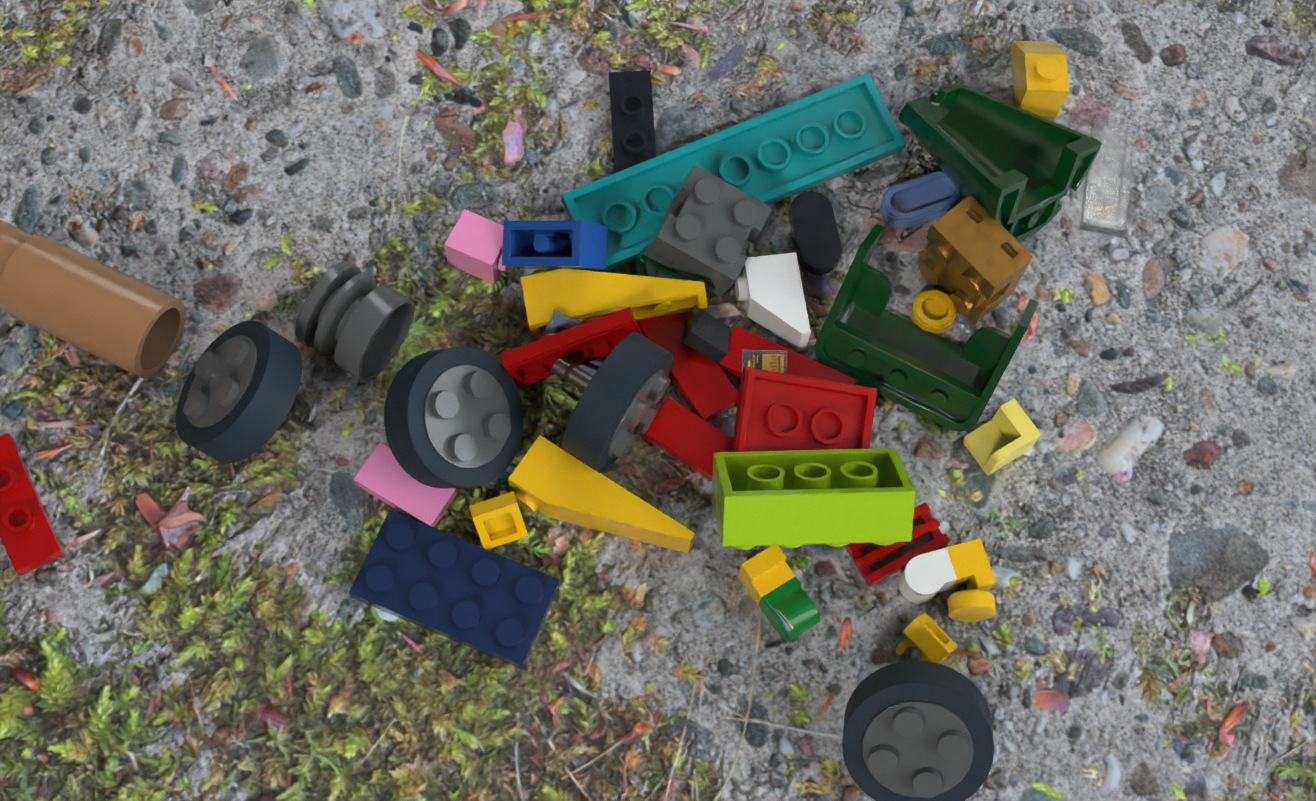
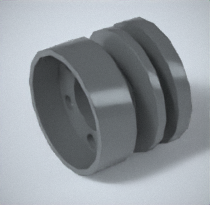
(354, 320)

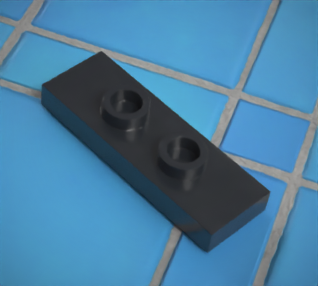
(631, 118)

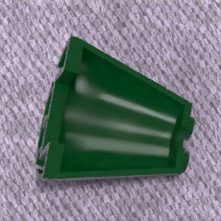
(1001, 154)

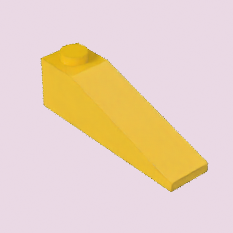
(598, 294)
(579, 495)

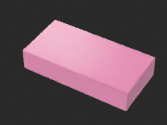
(391, 484)

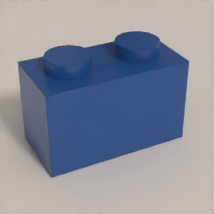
(555, 245)

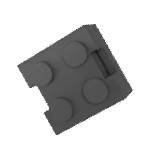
(707, 230)

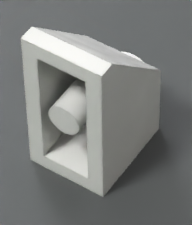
(775, 297)

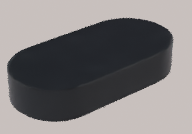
(815, 233)

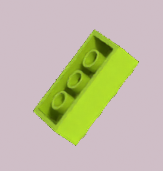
(812, 497)

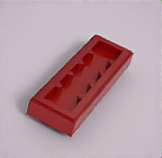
(579, 345)
(23, 519)

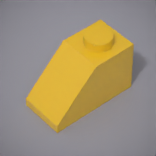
(1039, 77)

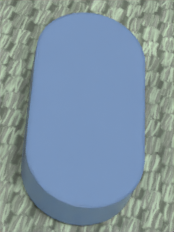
(919, 200)

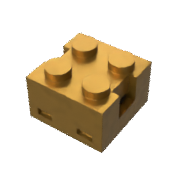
(973, 259)

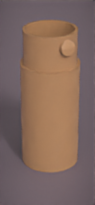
(87, 302)

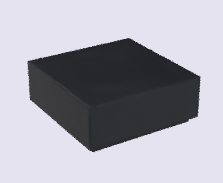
(706, 334)

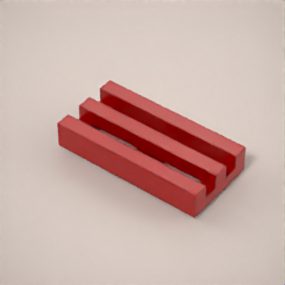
(929, 526)

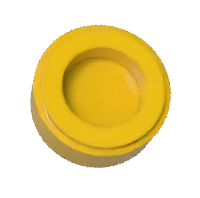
(933, 311)
(971, 605)

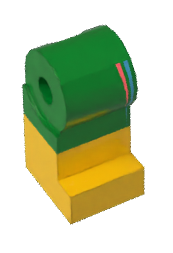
(778, 593)

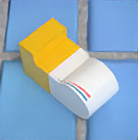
(946, 570)

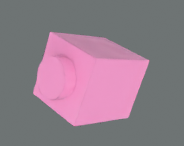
(476, 246)

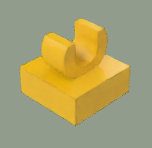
(498, 520)
(928, 638)

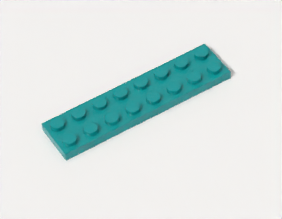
(762, 157)

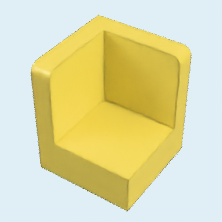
(1002, 438)

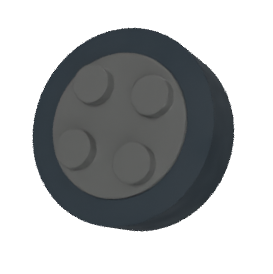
(240, 393)
(614, 400)
(453, 418)
(918, 734)

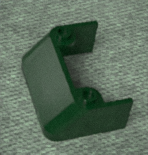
(906, 361)

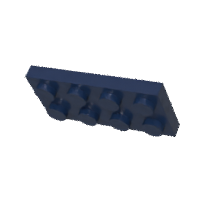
(455, 589)

